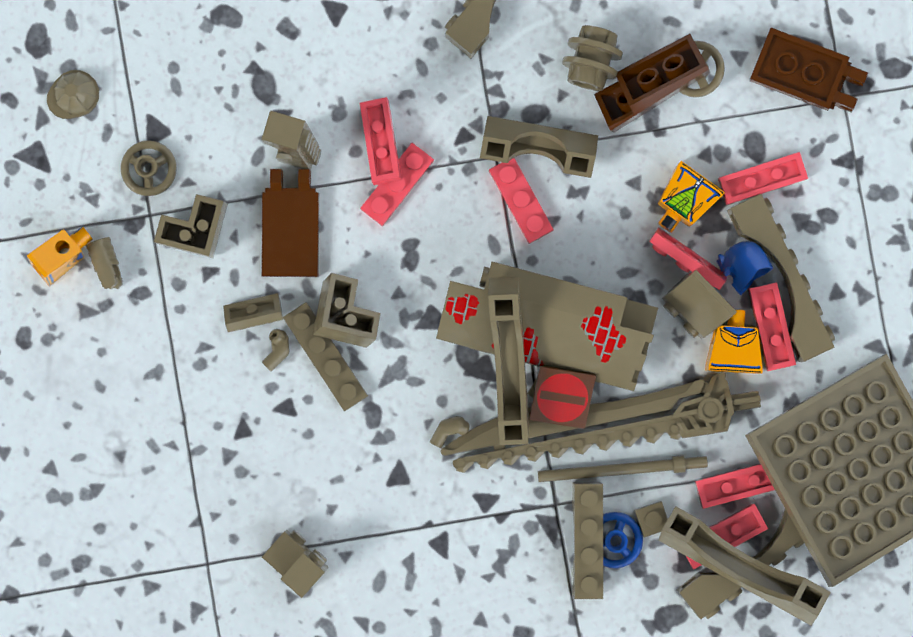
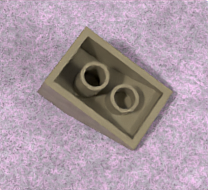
(697, 305)

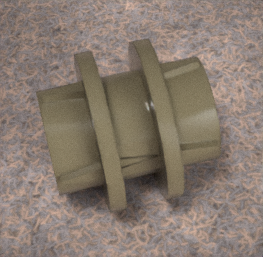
(593, 54)

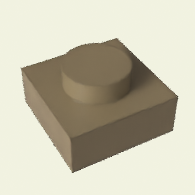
(651, 518)

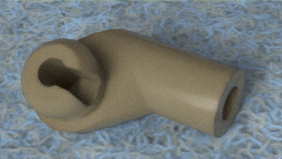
(280, 349)
(449, 427)

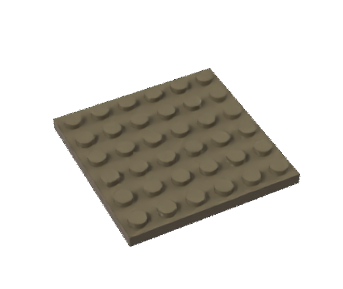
(845, 468)

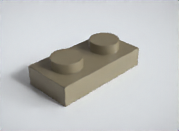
(252, 312)

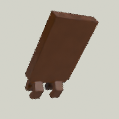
(806, 71)
(290, 227)

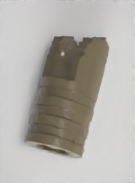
(105, 263)

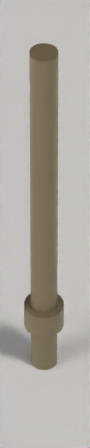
(677, 464)

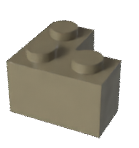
(197, 235)
(338, 316)
(296, 562)

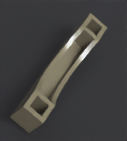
(472, 26)
(292, 139)
(806, 330)
(509, 360)
(709, 589)
(786, 591)

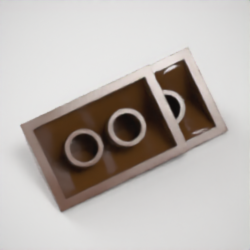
(651, 82)

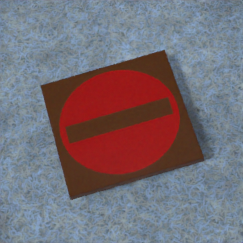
(562, 397)

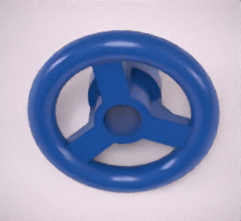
(629, 556)

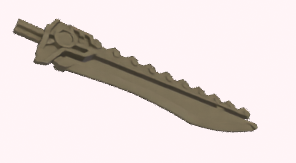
(691, 419)

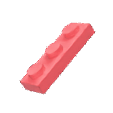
(380, 141)
(763, 178)
(390, 195)
(521, 200)
(686, 258)
(772, 326)
(733, 486)
(738, 528)

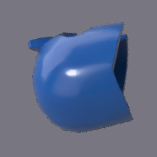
(745, 264)

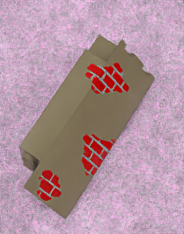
(561, 324)

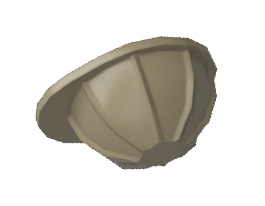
(73, 95)

